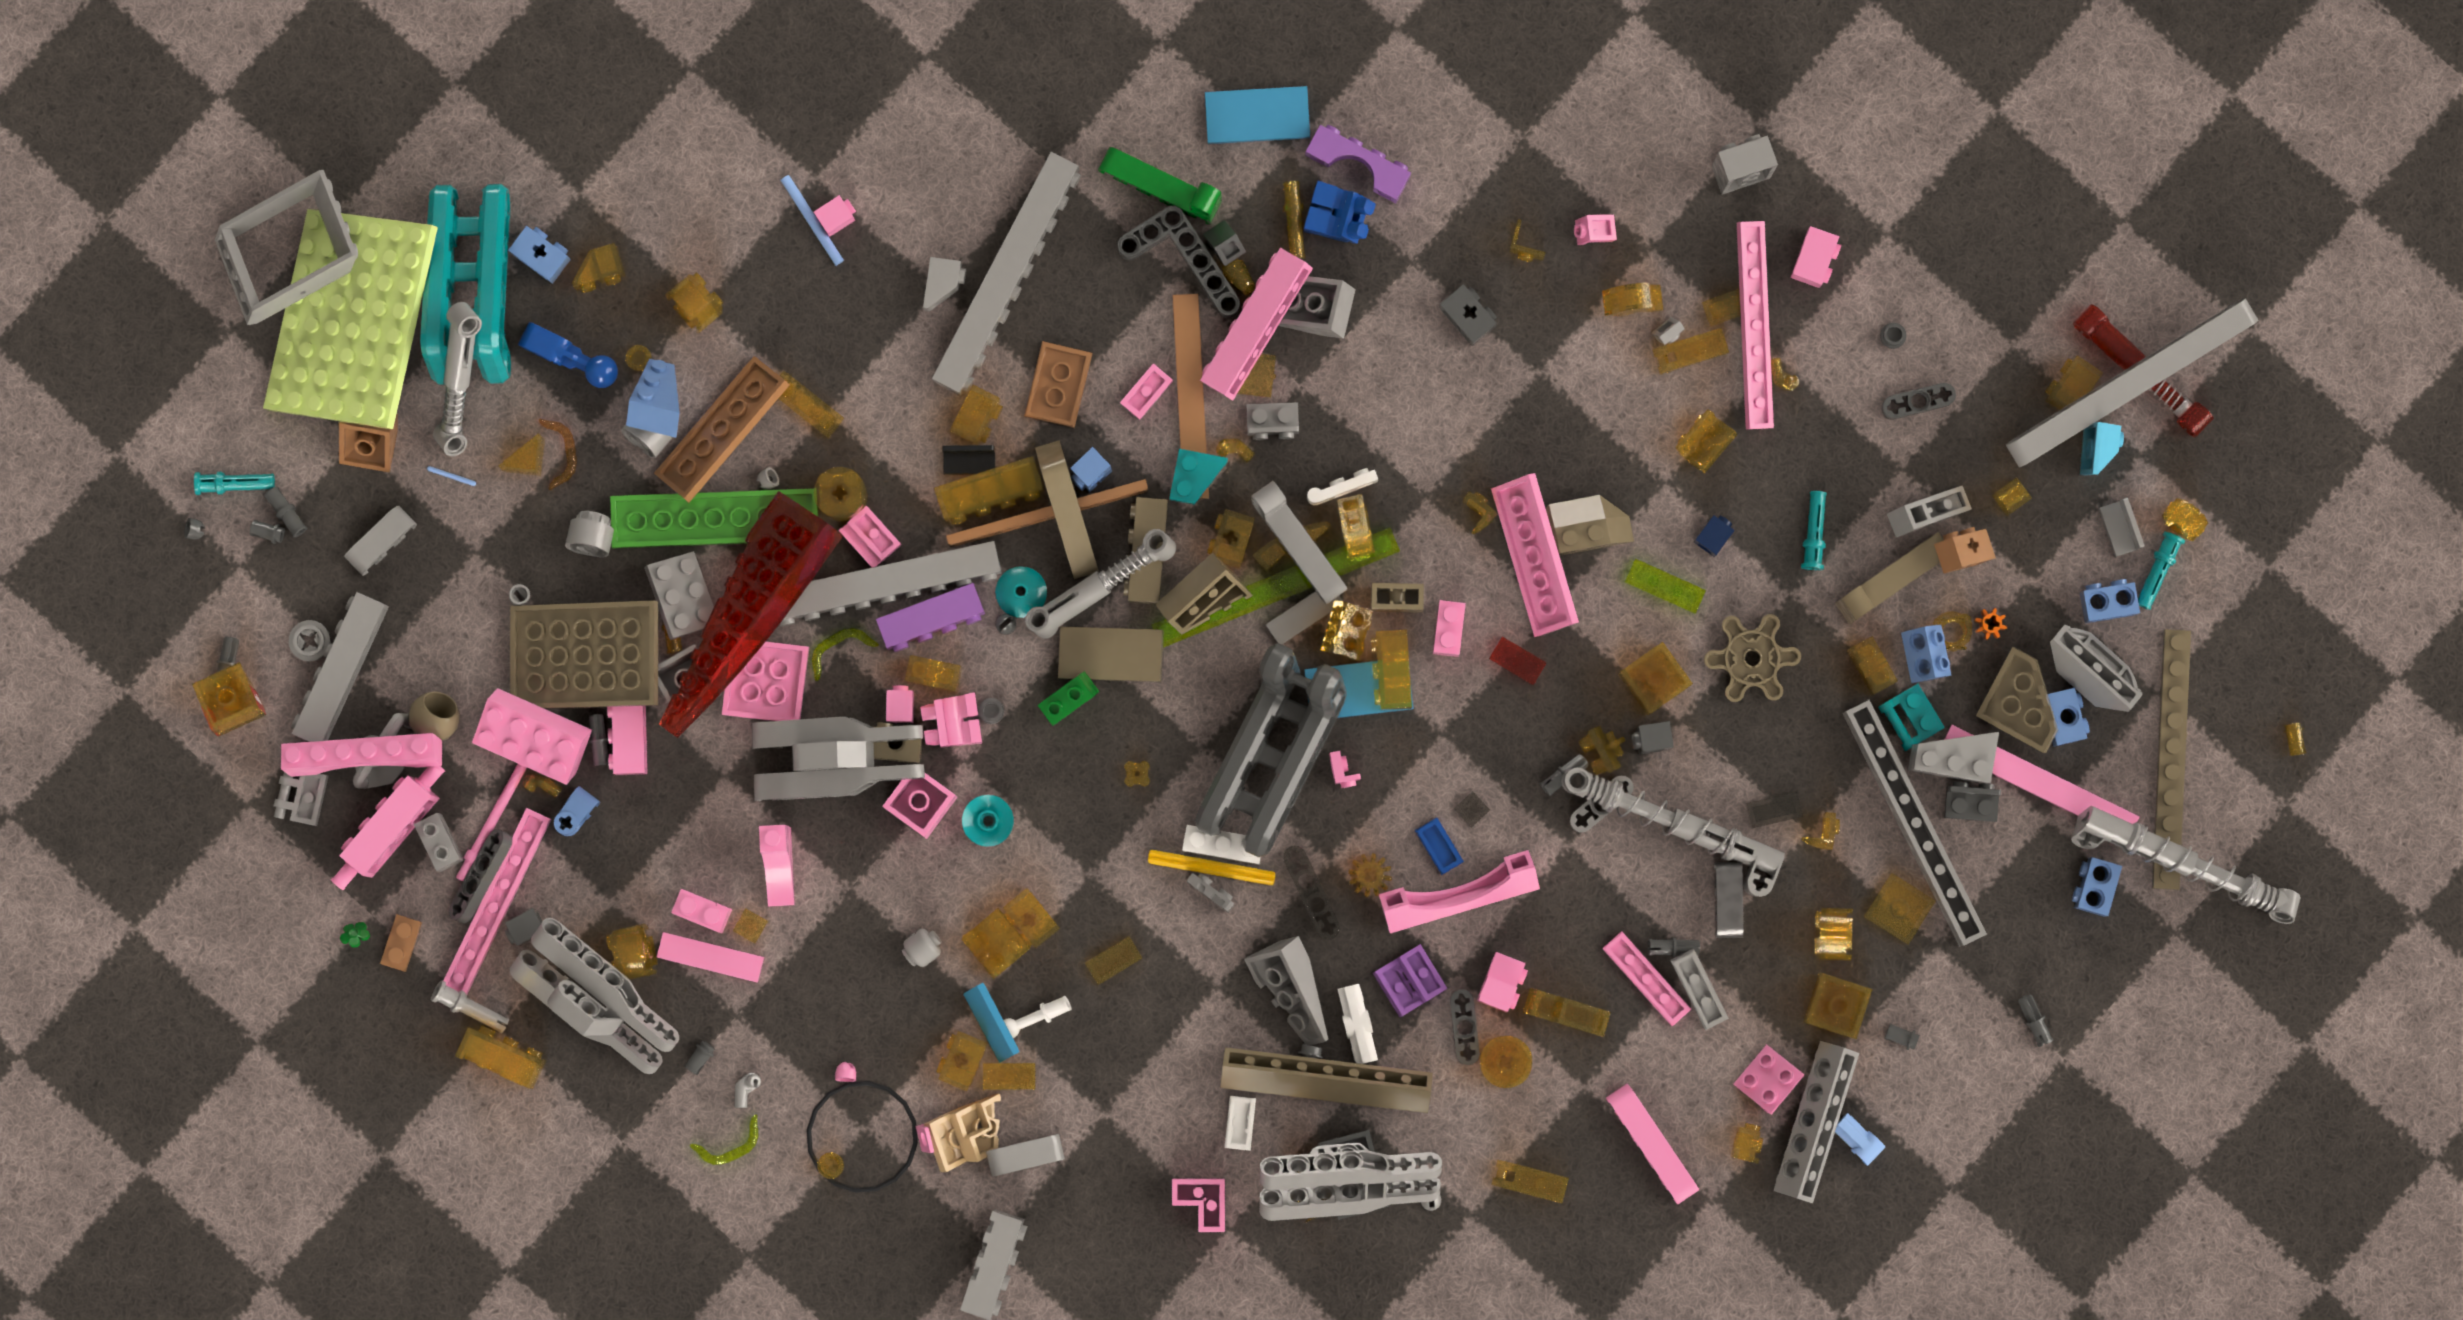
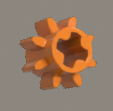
(1984, 627)

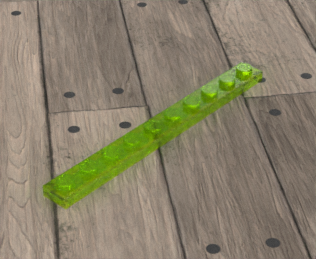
(1283, 586)

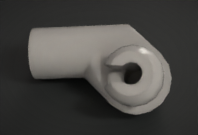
(744, 1087)

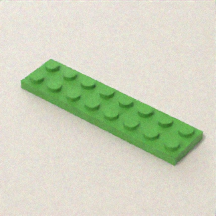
(705, 520)

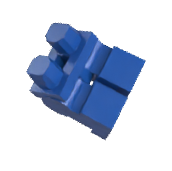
(1348, 216)

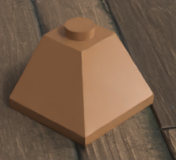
(367, 445)

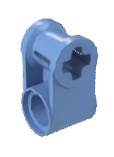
(578, 808)

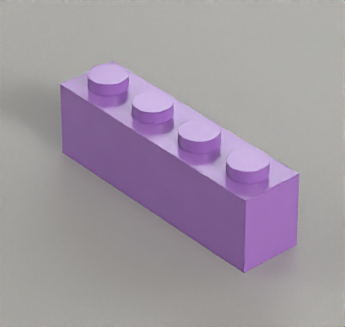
(931, 616)

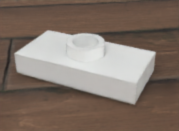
(1240, 1123)

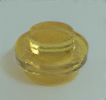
(638, 357)
(830, 1165)

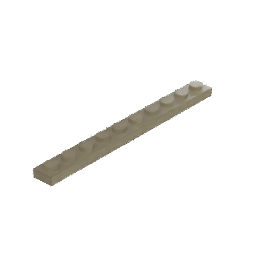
(2172, 747)

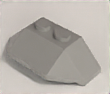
(2094, 670)

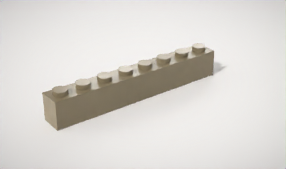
(1326, 1080)

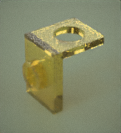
(1524, 253)

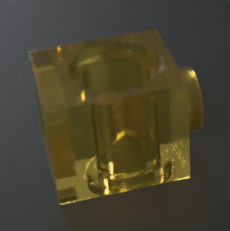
(2011, 496)

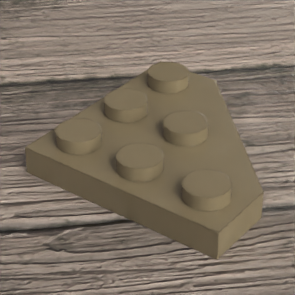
(2021, 702)

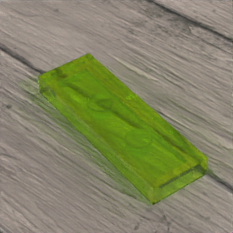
(1665, 586)

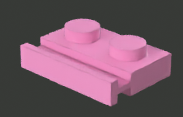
(870, 537)

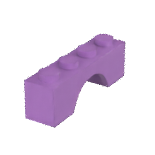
(1331, 147)

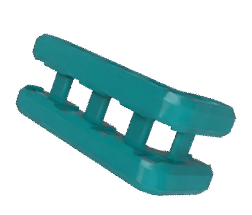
(489, 273)

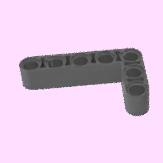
(1189, 254)

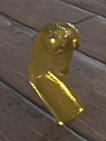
(1782, 378)
(543, 782)

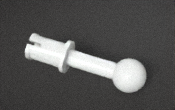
(1046, 1012)

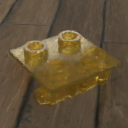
(995, 943)

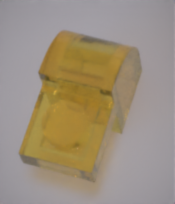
(1632, 299)

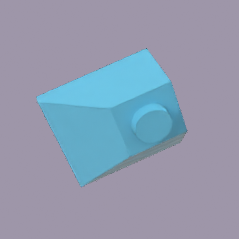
(2099, 446)

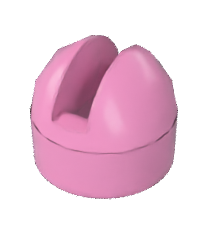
(845, 1072)

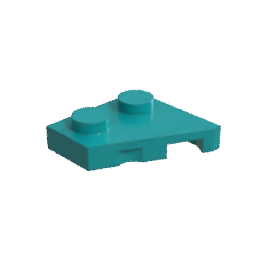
(1194, 475)

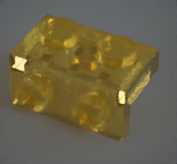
(1705, 441)

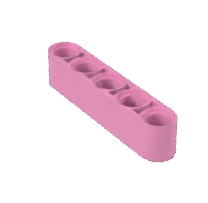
(1652, 1143)

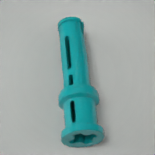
(221, 483)
(1814, 544)
(2163, 560)

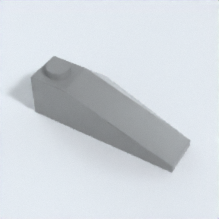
(1289, 976)

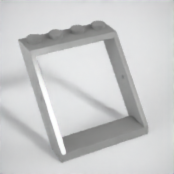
(337, 229)

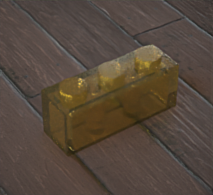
(1392, 670)

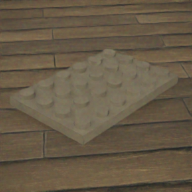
(585, 654)

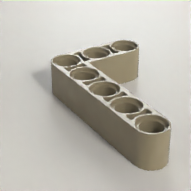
(1066, 509)
(1890, 580)

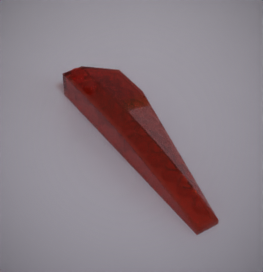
(771, 575)

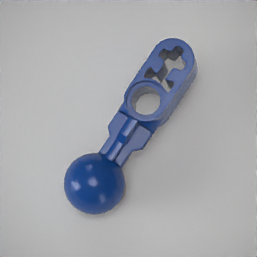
(600, 370)

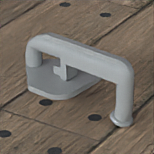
(377, 776)

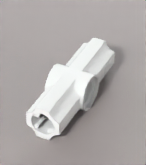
(1357, 1024)

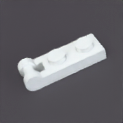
(1341, 487)

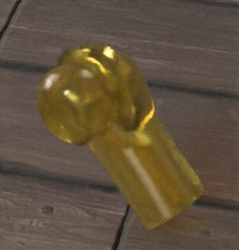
(1229, 446)

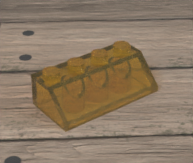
(988, 490)

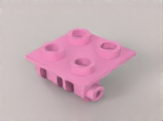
(1768, 1079)

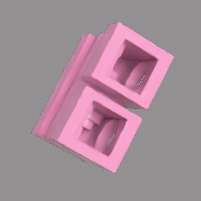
(950, 721)

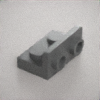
(1972, 803)

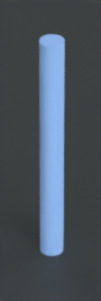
(812, 220)

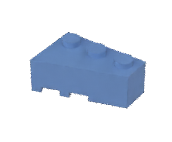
(655, 400)

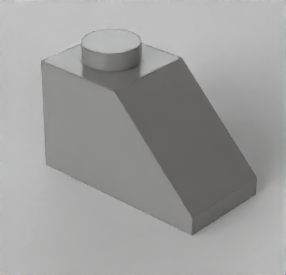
(942, 281)

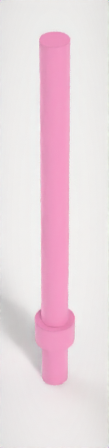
(492, 820)

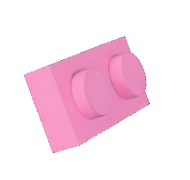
(1146, 391)

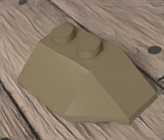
(1588, 524)

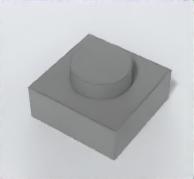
(1668, 331)

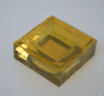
(750, 926)

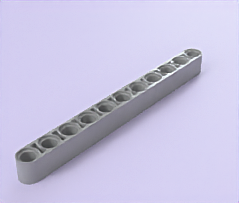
(2132, 382)

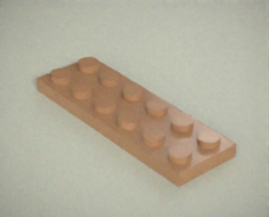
(721, 429)

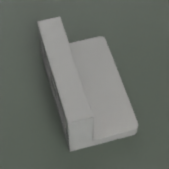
(2121, 527)

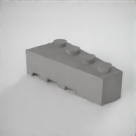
(993, 1264)

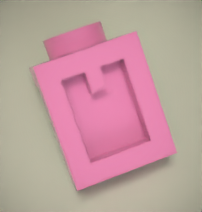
(1595, 229)
(1339, 766)

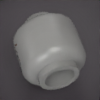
(922, 947)

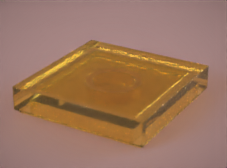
(1899, 908)

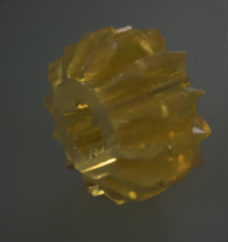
(2185, 519)
(1361, 875)

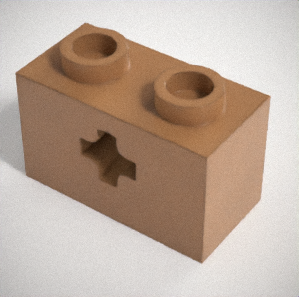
(1964, 550)

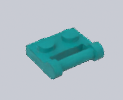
(1919, 713)

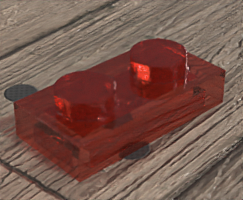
(1517, 661)

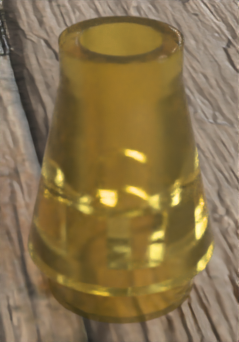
(1239, 276)

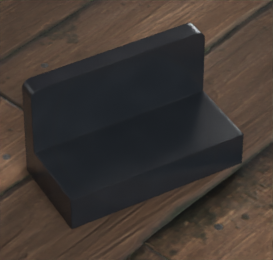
(968, 459)

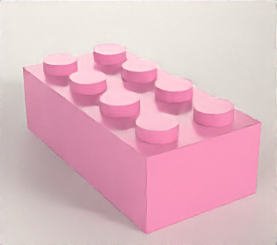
(531, 736)

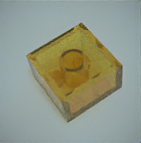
(1655, 678)
(1837, 1006)

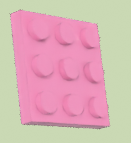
(769, 684)

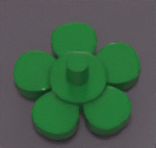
(354, 934)

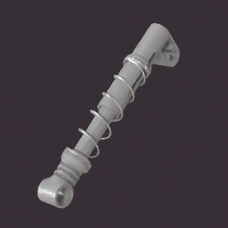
(1684, 825)
(2096, 826)

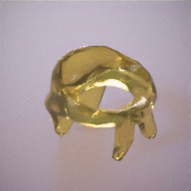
(1964, 621)

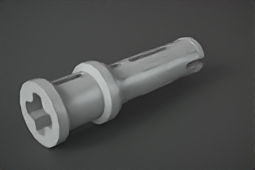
(458, 1002)

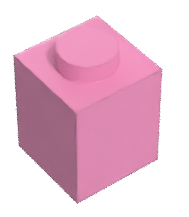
(835, 215)
(900, 705)

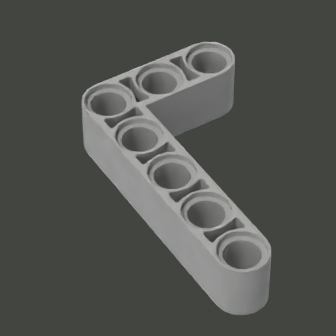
(1273, 509)

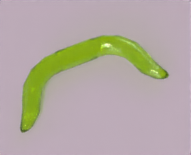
(832, 641)
(732, 1154)

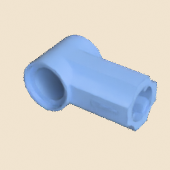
(1862, 1142)

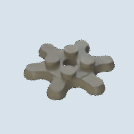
(1770, 654)

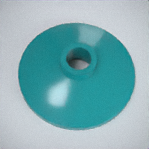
(1020, 577)
(976, 812)

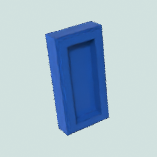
(1439, 846)

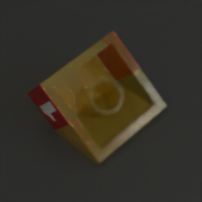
(228, 699)

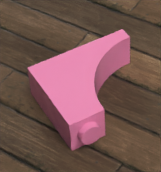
(778, 863)

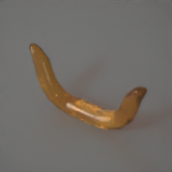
(569, 448)

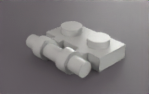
(307, 800)

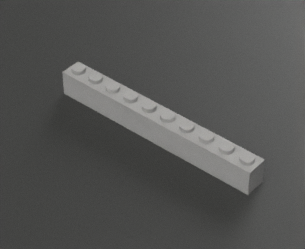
(1006, 273)
(895, 580)
(1914, 823)

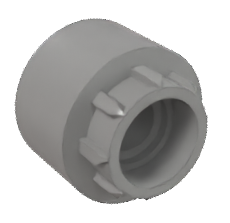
(648, 441)
(590, 534)

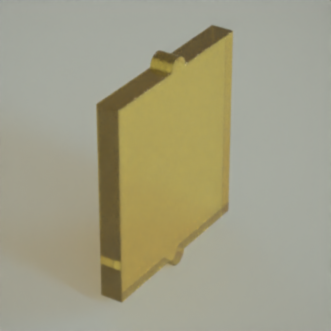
(1261, 377)

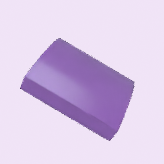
(1420, 975)

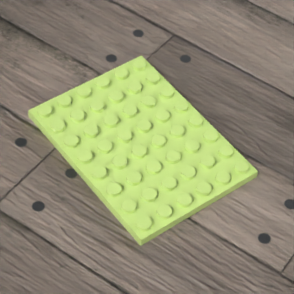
(351, 341)

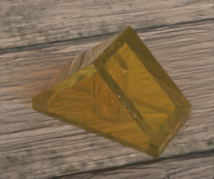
(526, 459)

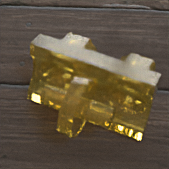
(1598, 740)

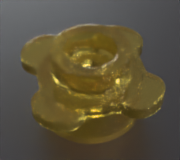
(1142, 768)

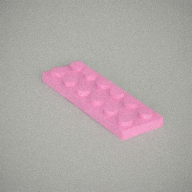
(1534, 555)

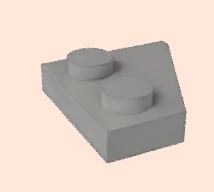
(1219, 897)

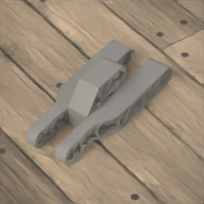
(828, 745)
(601, 981)
(1344, 1172)

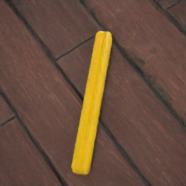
(1211, 867)

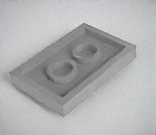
(680, 594)

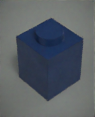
(1714, 535)

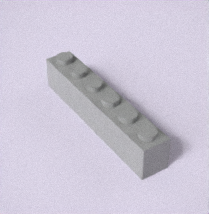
(340, 668)

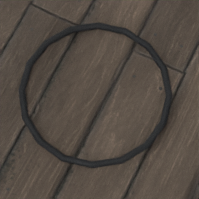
(896, 1096)

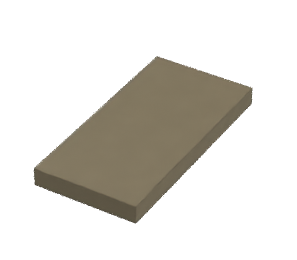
(1111, 653)

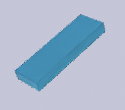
(991, 1022)

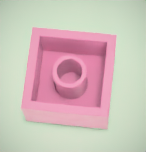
(920, 803)

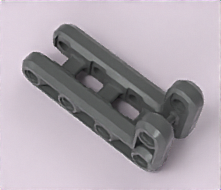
(1292, 767)

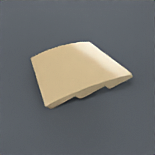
(957, 1136)

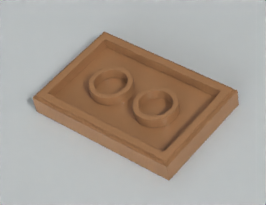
(1058, 384)

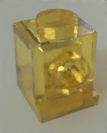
(1747, 1143)

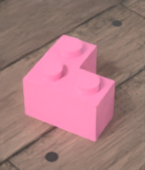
(1501, 982)
(1207, 1195)

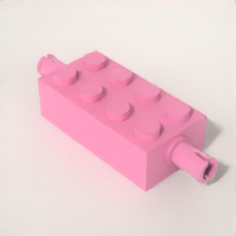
(388, 826)

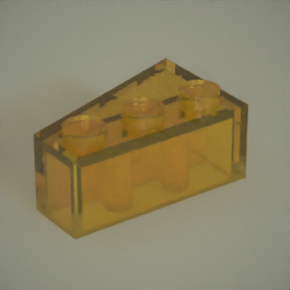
(501, 1056)

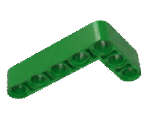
(1194, 201)

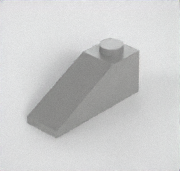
(1928, 511)

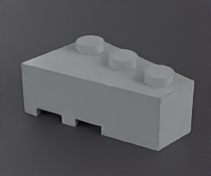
(1957, 758)

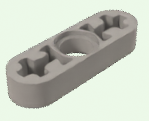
(1590, 821)

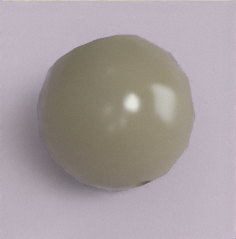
(434, 714)

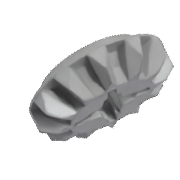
(297, 642)

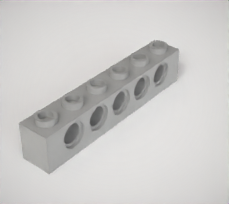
(1816, 1121)

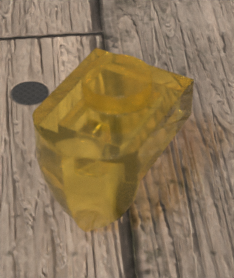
(1478, 503)
(1830, 827)

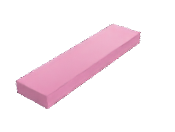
(710, 957)
(1646, 978)

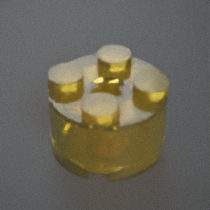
(695, 303)
(830, 483)
(1834, 934)
(633, 951)
(1509, 1047)

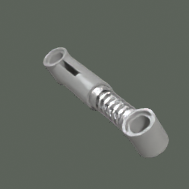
(461, 342)
(1098, 585)

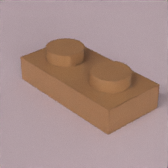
(401, 943)

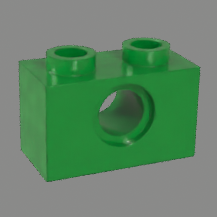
(1068, 698)

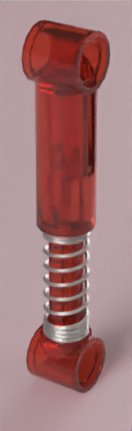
(2125, 354)

